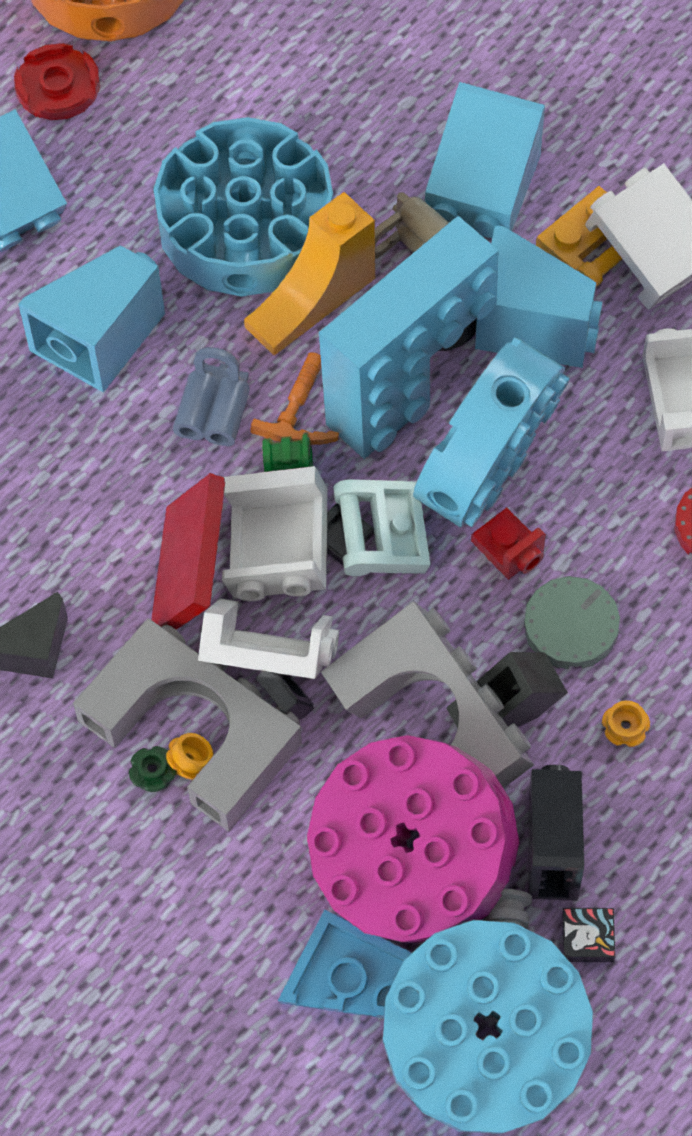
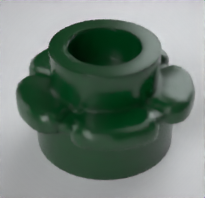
(149, 780)

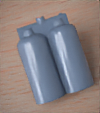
(213, 399)

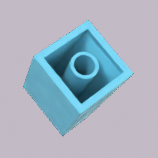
(486, 158)
(26, 186)
(540, 303)
(95, 315)

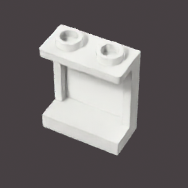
(649, 231)
(669, 379)
(277, 533)
(264, 652)

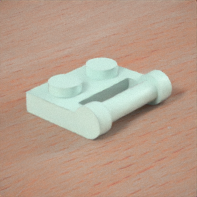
(396, 524)

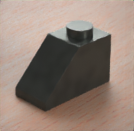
(523, 684)

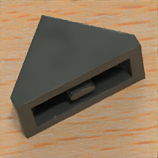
(34, 639)

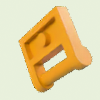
(572, 241)

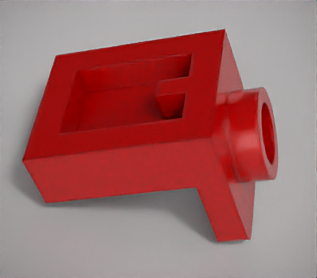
(510, 544)

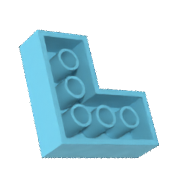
(383, 343)

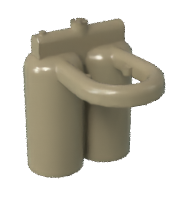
(414, 221)

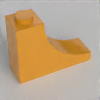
(328, 271)

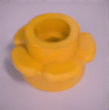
(626, 712)
(189, 754)

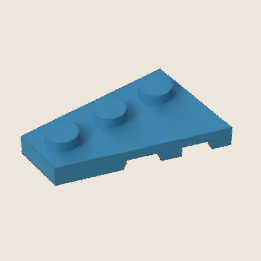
(344, 970)

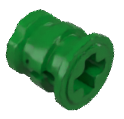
(287, 453)

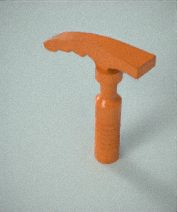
(297, 398)

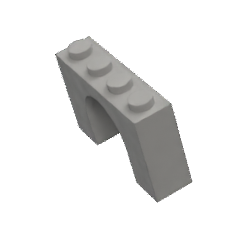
(413, 650)
(161, 666)

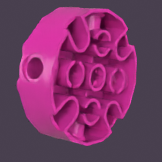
(364, 827)

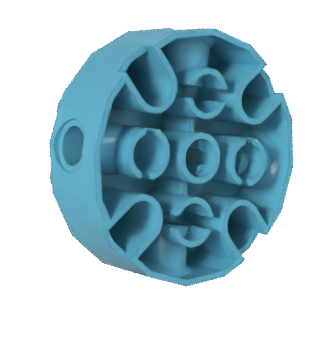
(239, 204)
(491, 433)
(540, 1018)

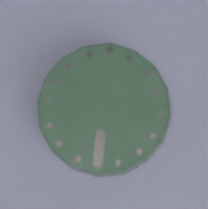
(572, 622)

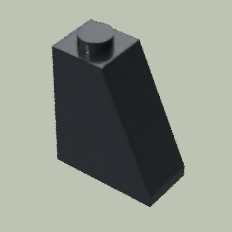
(555, 833)

